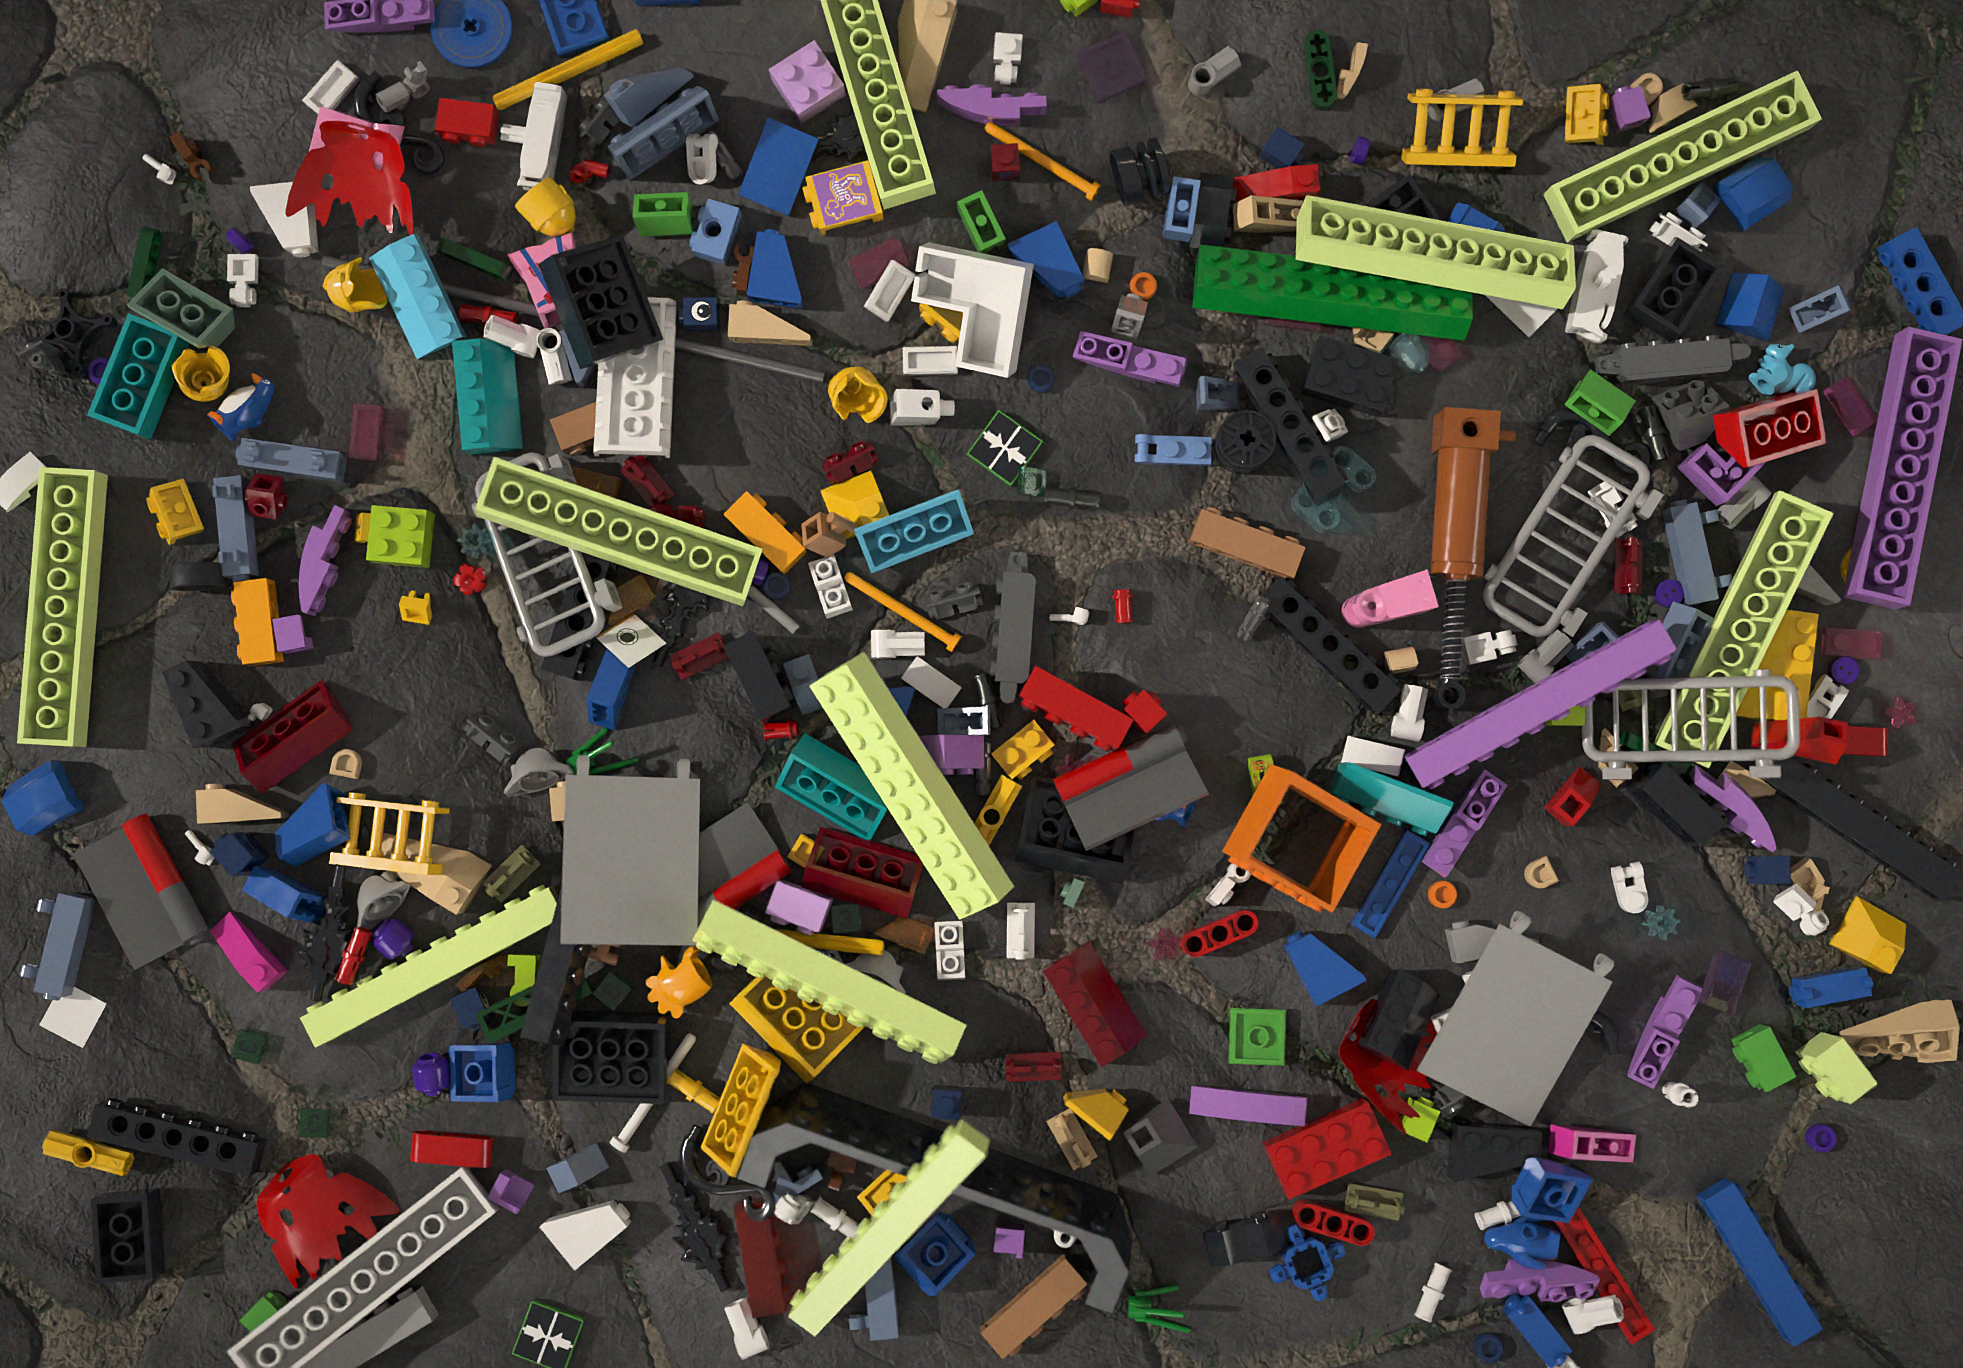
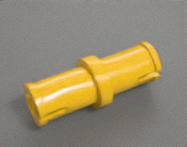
(693, 1090)

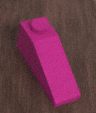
(248, 953)
(1591, 1144)

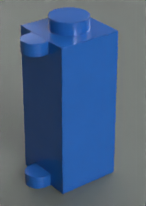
(1831, 986)
(1536, 1329)

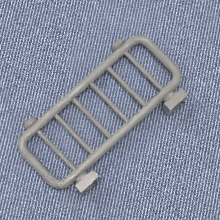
(606, 591)
(1562, 615)
(1763, 757)

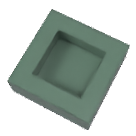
(1071, 891)

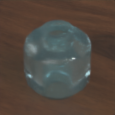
(1411, 352)

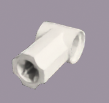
(520, 338)
(554, 359)
(889, 644)
(1408, 720)
(1587, 1314)
(749, 1336)

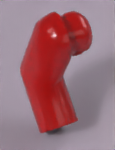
(588, 168)

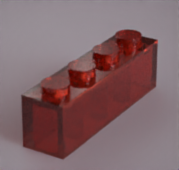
(762, 1262)

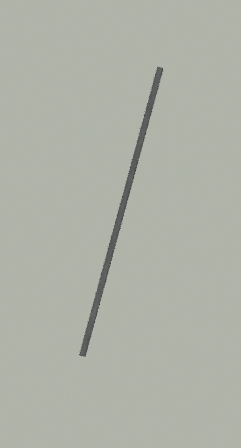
(681, 344)

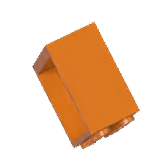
(1340, 860)

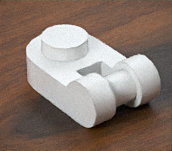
(701, 168)
(1820, 706)
(1631, 897)

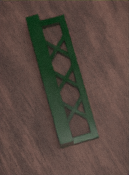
(516, 1024)

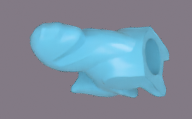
(1778, 375)

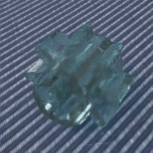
(467, 541)
(1668, 927)

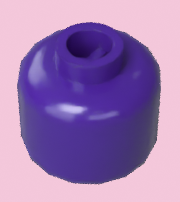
(393, 938)
(431, 1073)

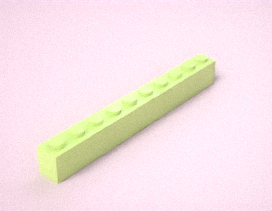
(431, 967)
(888, 1227)

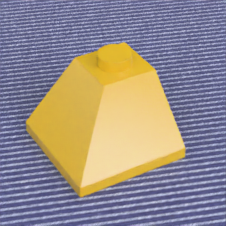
(856, 500)
(1871, 936)
(1098, 1108)

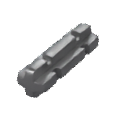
(726, 161)
(1253, 618)
(984, 775)

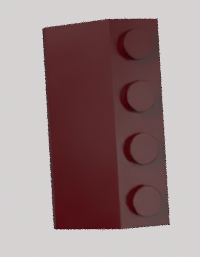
(291, 737)
(863, 872)
(1094, 1003)

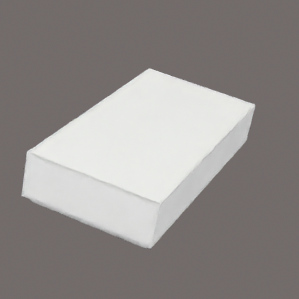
(331, 88)
(889, 290)
(929, 361)
(931, 683)

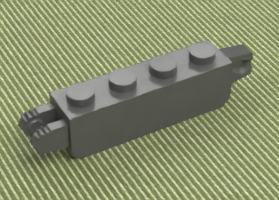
(1671, 361)
(1015, 626)

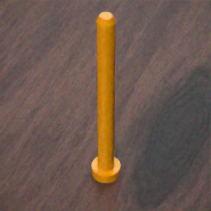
(1043, 160)
(904, 611)

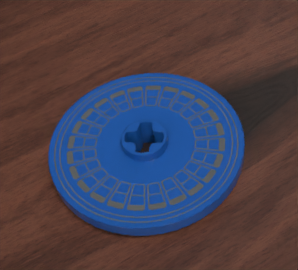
(462, 45)

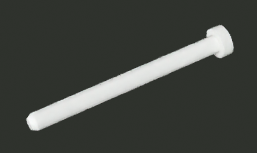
(621, 1141)

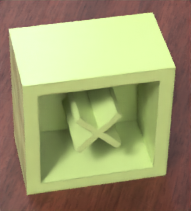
(1835, 1068)

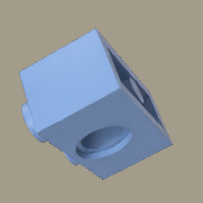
(1181, 209)
(715, 248)

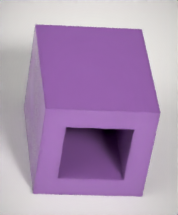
(1628, 108)

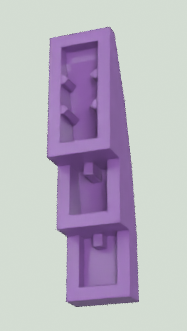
(1248, 1105)

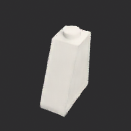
(295, 232)
(586, 1230)

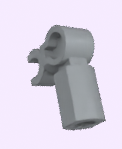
(398, 94)

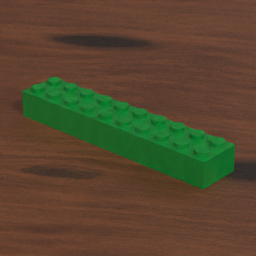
(1326, 294)

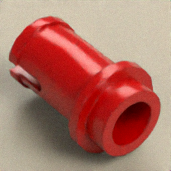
(1123, 605)
(782, 729)

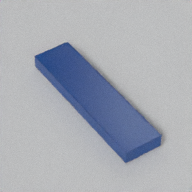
(1390, 884)

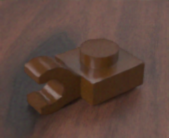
(188, 150)
(741, 277)
(841, 1164)

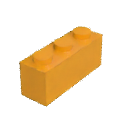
(766, 531)
(255, 609)

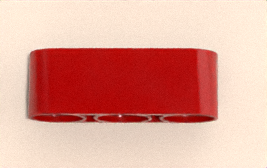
(1867, 741)
(1230, 924)
(451, 1149)
(1342, 1231)

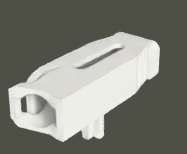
(541, 135)
(1597, 285)

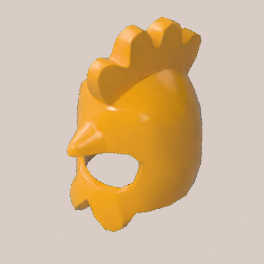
(679, 985)

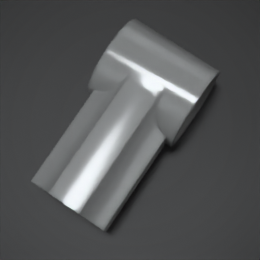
(1214, 71)
(1471, 87)
(1747, 498)
(1541, 661)

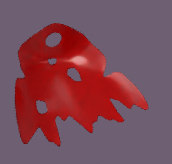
(354, 175)
(1371, 1070)
(316, 1213)

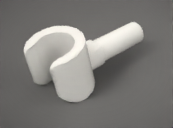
(165, 173)
(1079, 617)
(260, 711)
(203, 856)

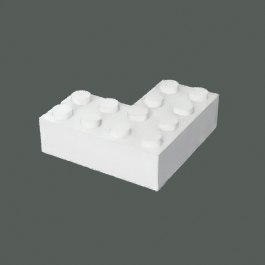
(990, 295)

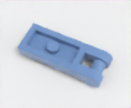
(1174, 450)

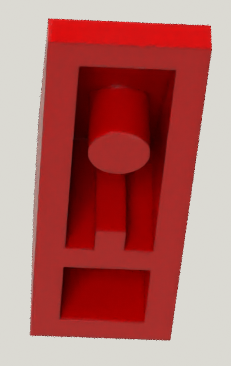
(1282, 183)

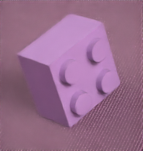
(807, 82)
(799, 906)

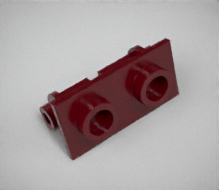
(840, 464)
(646, 480)
(687, 514)
(1628, 566)
(699, 656)
(1033, 1066)

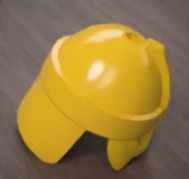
(548, 208)
(355, 288)
(194, 369)
(857, 391)

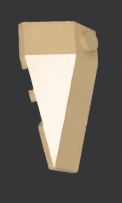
(922, 40)
(460, 875)
(1917, 1031)

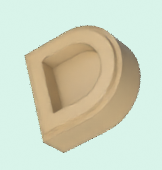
(1651, 86)
(346, 764)
(1540, 873)

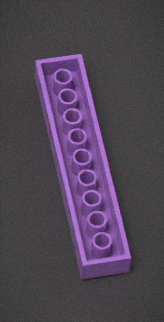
(1902, 468)
(1540, 702)

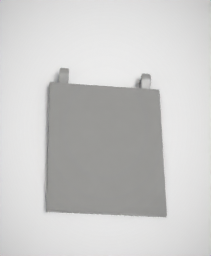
(630, 858)
(1516, 1022)

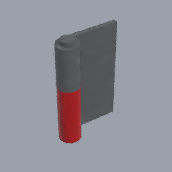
(1130, 786)
(737, 861)
(141, 892)

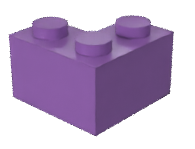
(1714, 476)
(956, 752)

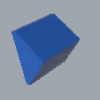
(1750, 305)

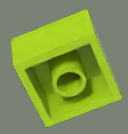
(400, 536)

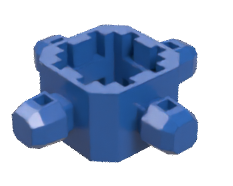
(1316, 1280)

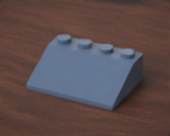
(663, 132)

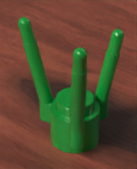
(572, 761)
(1141, 1309)

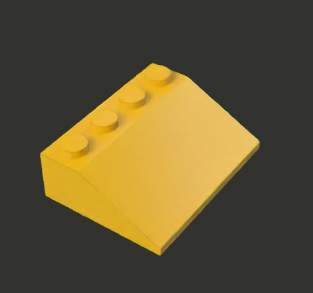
(1789, 656)
(794, 1028)
(740, 1107)

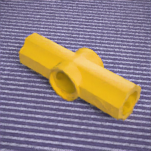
(1001, 800)
(72, 1149)

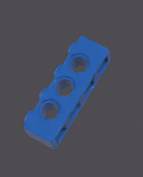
(1925, 270)

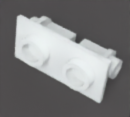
(1671, 228)
(1608, 496)
(1020, 930)

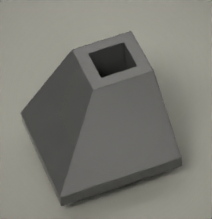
(1689, 412)
(1159, 1137)

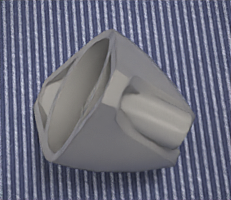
(535, 772)
(379, 898)
(879, 967)

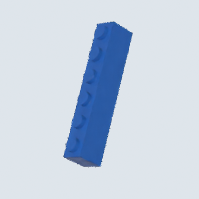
(1759, 1261)

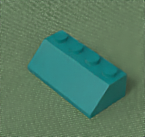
(487, 397)
(832, 787)
(1390, 798)

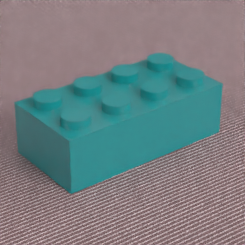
(137, 377)

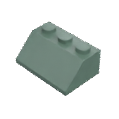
(184, 310)

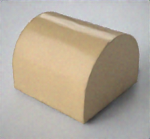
(1097, 265)
(1400, 660)

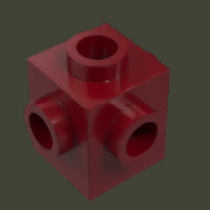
(266, 496)

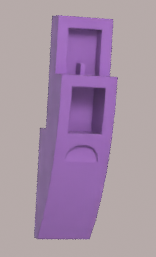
(377, 15)
(979, 106)
(1129, 360)
(315, 570)
(1737, 806)
(1463, 823)
(1662, 1031)
(1552, 1284)

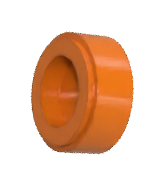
(1143, 285)
(1442, 894)

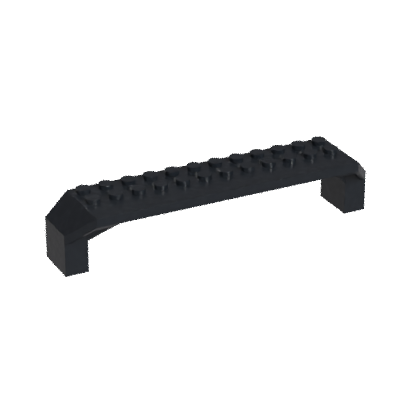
(996, 1181)

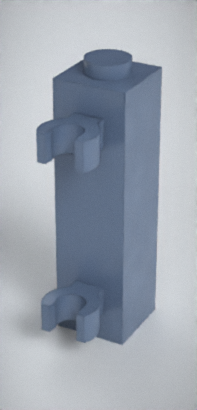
(291, 460)
(235, 529)
(1690, 552)
(63, 945)
(881, 1305)

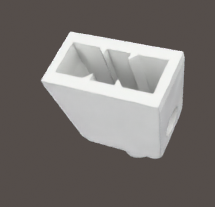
(908, 410)

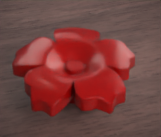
(470, 579)

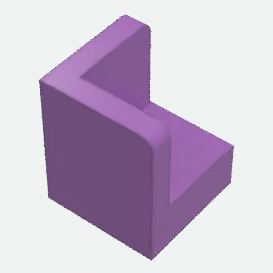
(291, 635)
(511, 1191)
(1009, 1238)

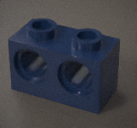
(239, 853)

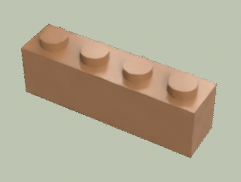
(575, 429)
(1246, 544)
(1033, 1306)

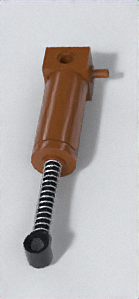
(1460, 521)

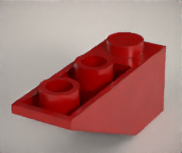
(1819, 737)

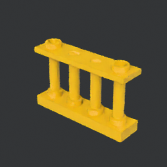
(1473, 153)
(399, 859)

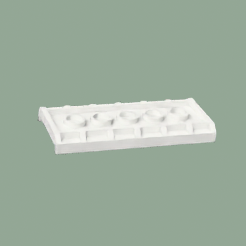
(638, 393)

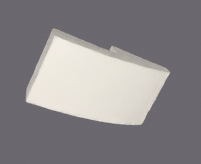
(1330, 424)
(18, 481)
(830, 586)
(1373, 755)
(949, 950)

